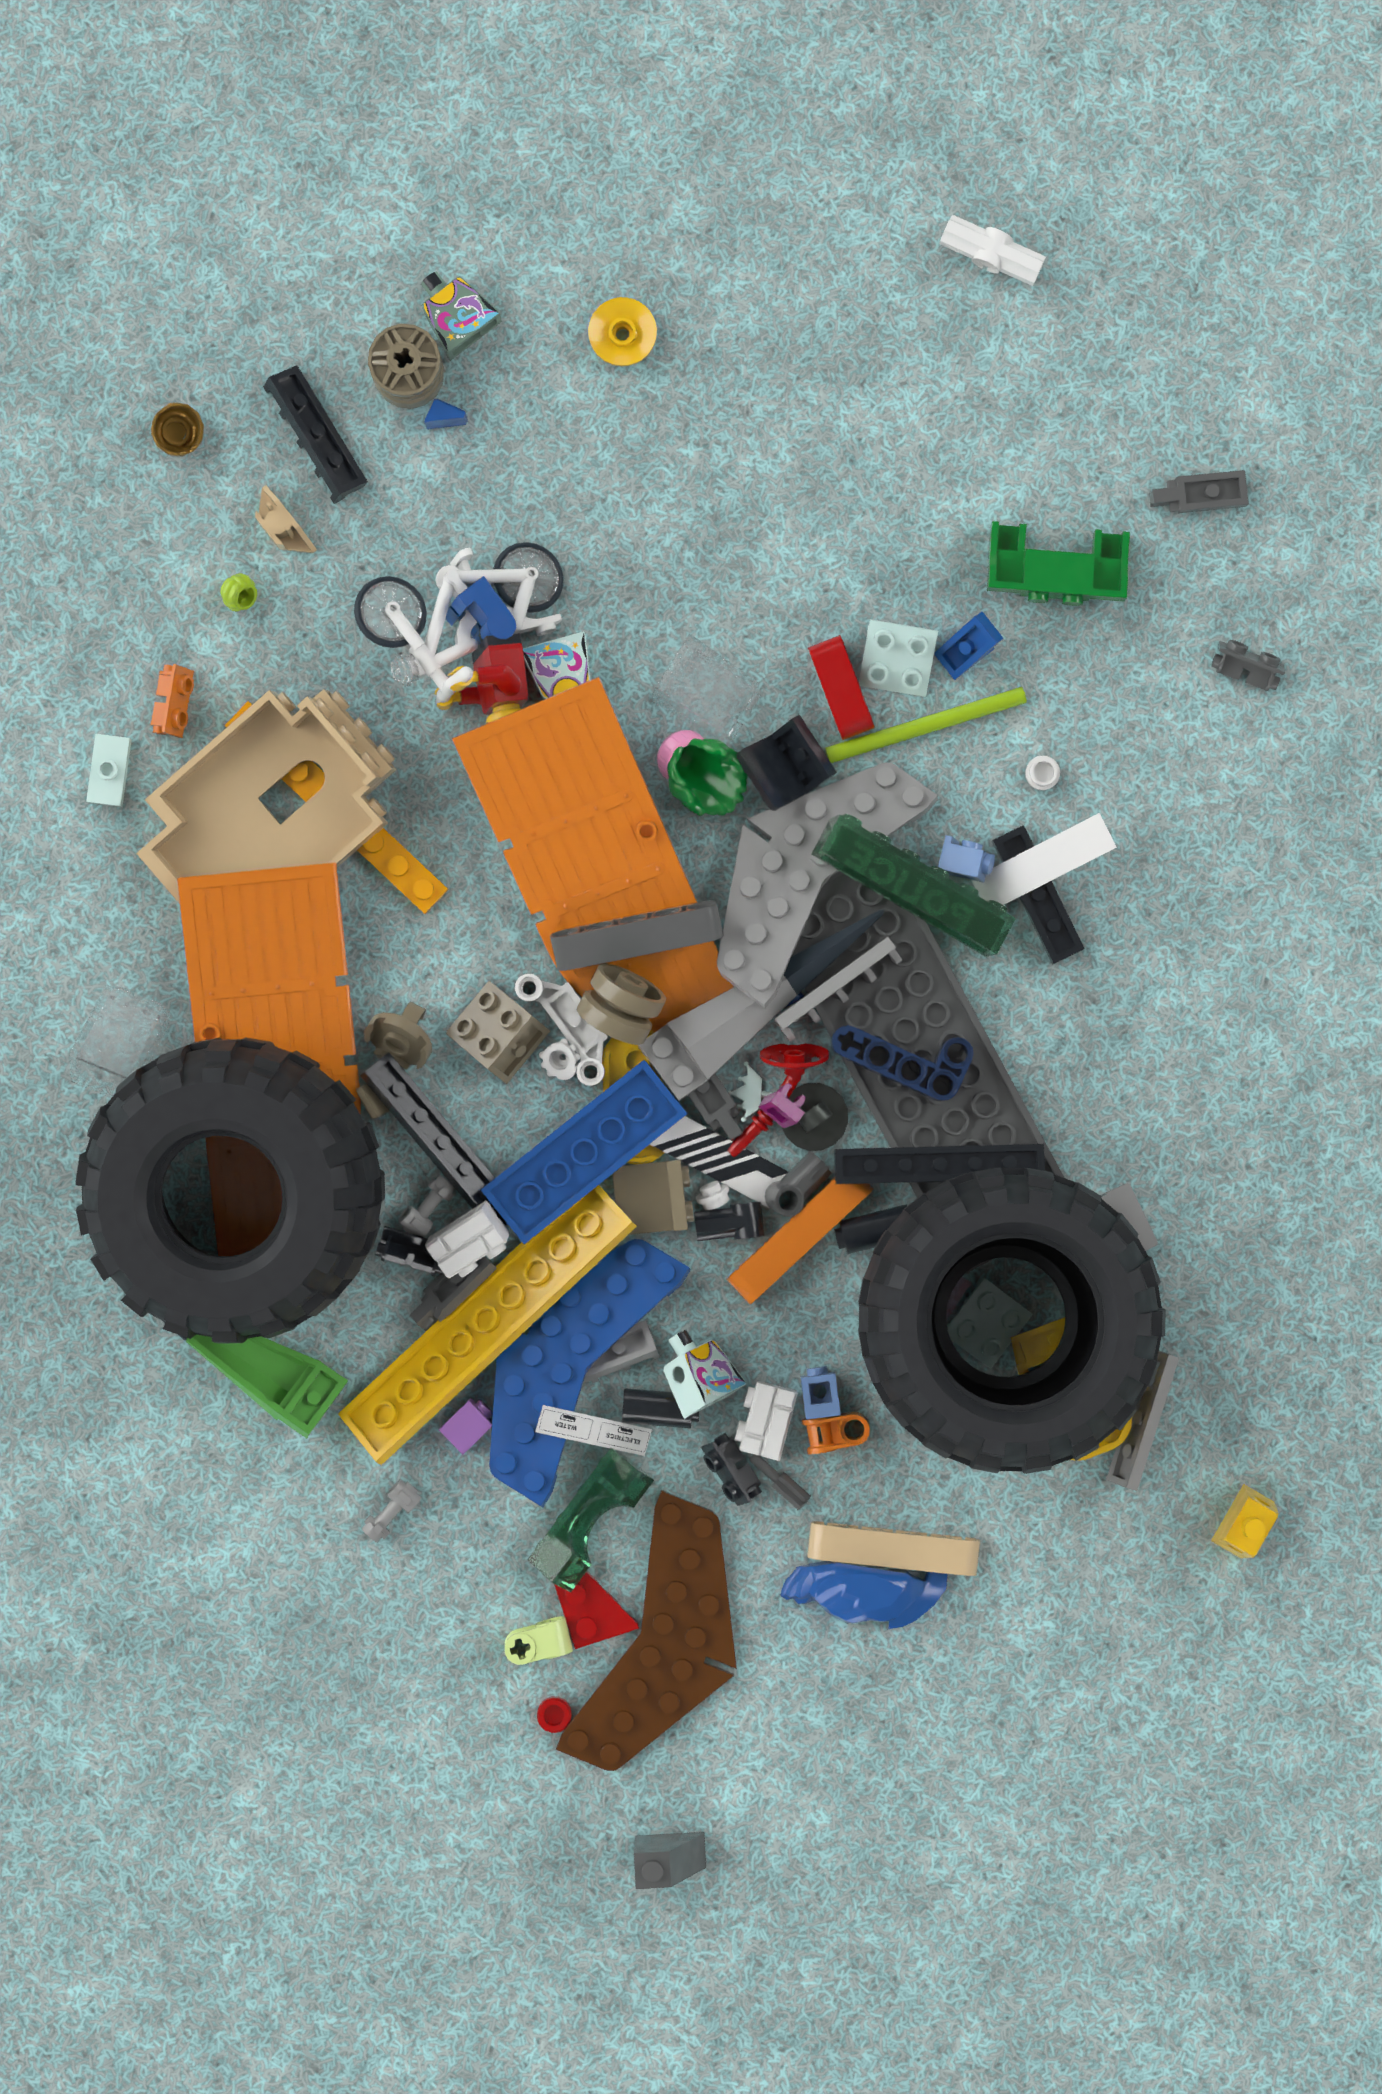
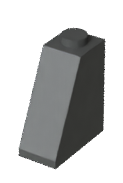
(667, 1858)

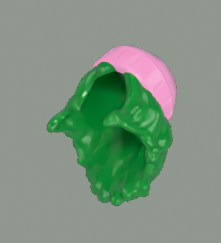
(702, 773)

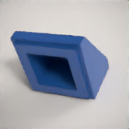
(444, 415)

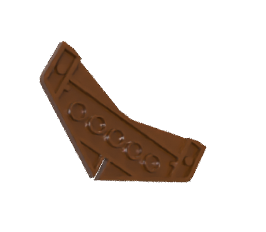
(665, 1665)

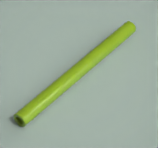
(926, 725)

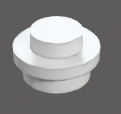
(1042, 772)
(713, 1195)

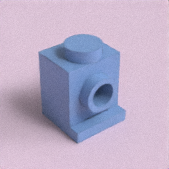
(966, 859)
(820, 1407)

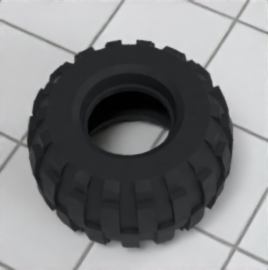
(301, 1126)
(1106, 1341)

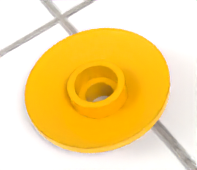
(617, 315)

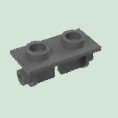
(1261, 667)

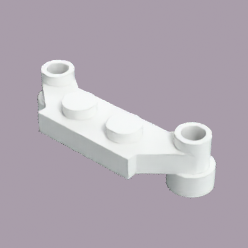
(561, 1006)

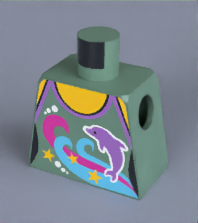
(457, 313)

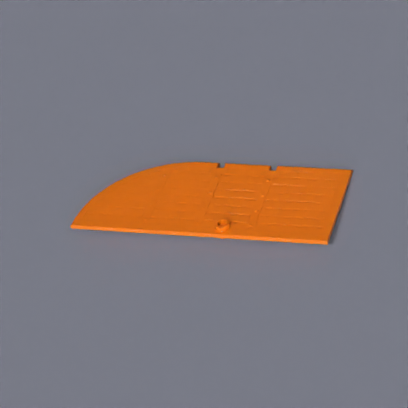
(586, 834)
(265, 969)

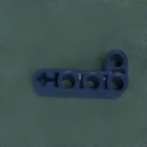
(898, 1056)

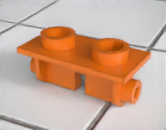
(176, 685)

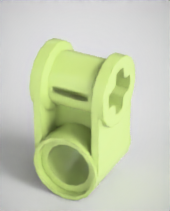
(545, 1641)

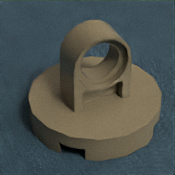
(400, 1036)

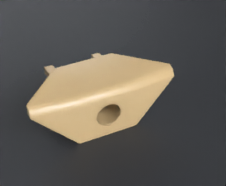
(281, 525)

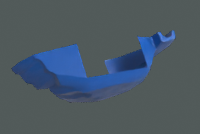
(865, 1593)

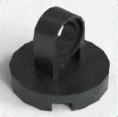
(823, 1118)

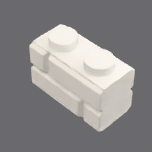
(468, 1240)
(767, 1420)

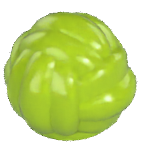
(238, 592)

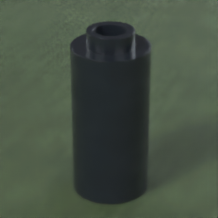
(865, 1230)
(654, 1409)

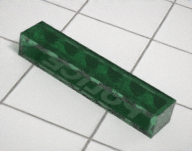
(913, 885)

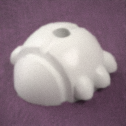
(556, 1064)

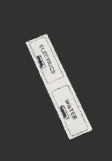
(593, 1430)

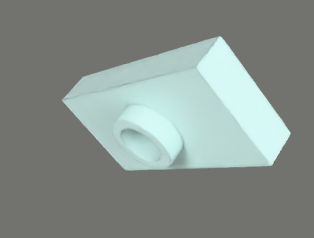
(108, 770)

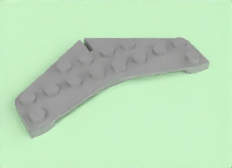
(781, 880)

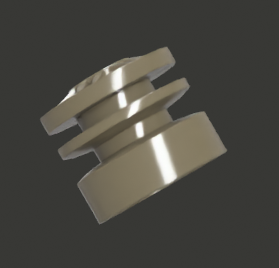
(416, 382)

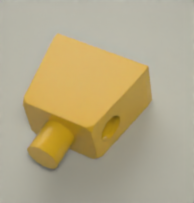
(1246, 1523)

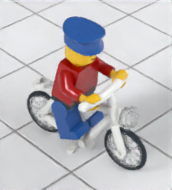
(395, 614)

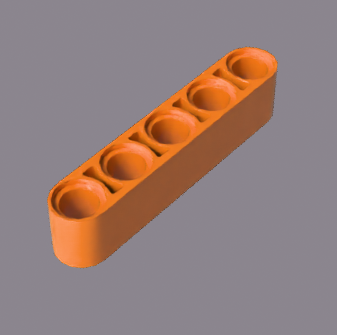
(796, 1238)

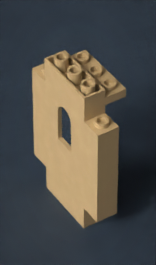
(215, 801)

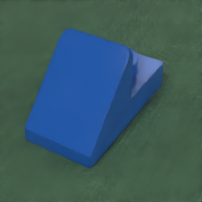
(968, 645)

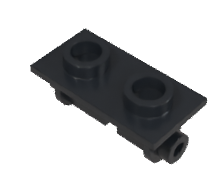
(406, 1249)
(738, 1484)

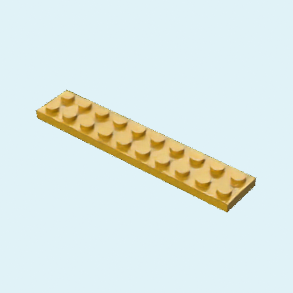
(484, 1324)

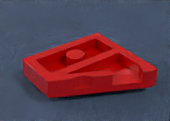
(593, 1613)

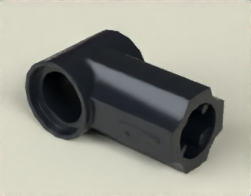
(738, 1221)

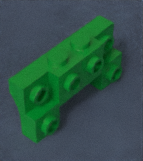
(1058, 573)

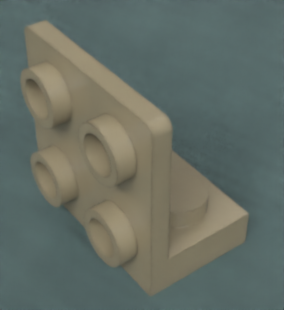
(497, 1032)

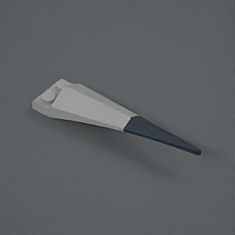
(707, 1037)

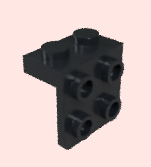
(786, 764)

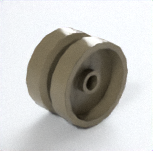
(621, 1004)

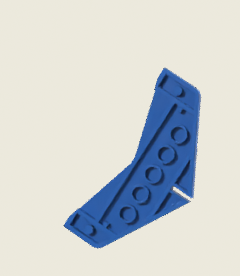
(559, 1351)

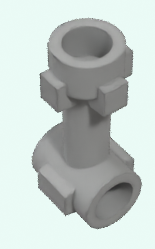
(417, 1220)
(403, 1497)

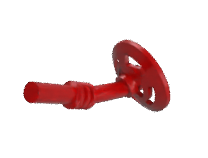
(794, 1061)

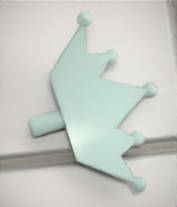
(750, 1092)

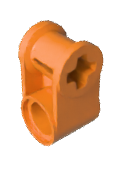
(833, 1432)

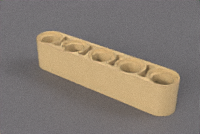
(893, 1550)

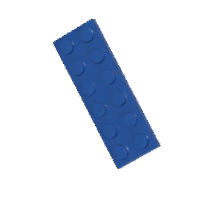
(584, 1152)

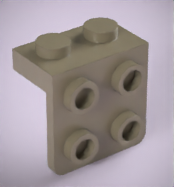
(654, 1196)

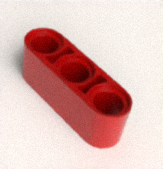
(841, 687)

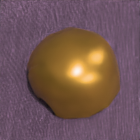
(170, 428)

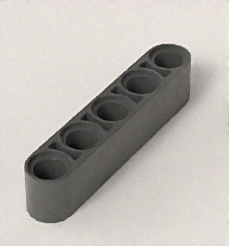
(636, 935)

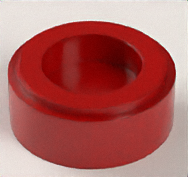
(554, 1714)

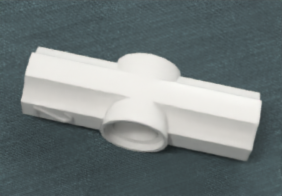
(992, 249)

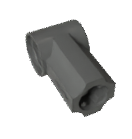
(800, 1182)

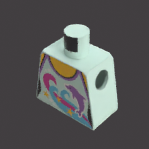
(558, 664)
(700, 1374)

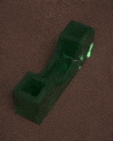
(564, 1549)

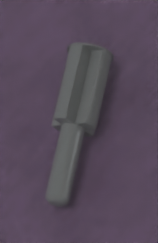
(782, 1483)

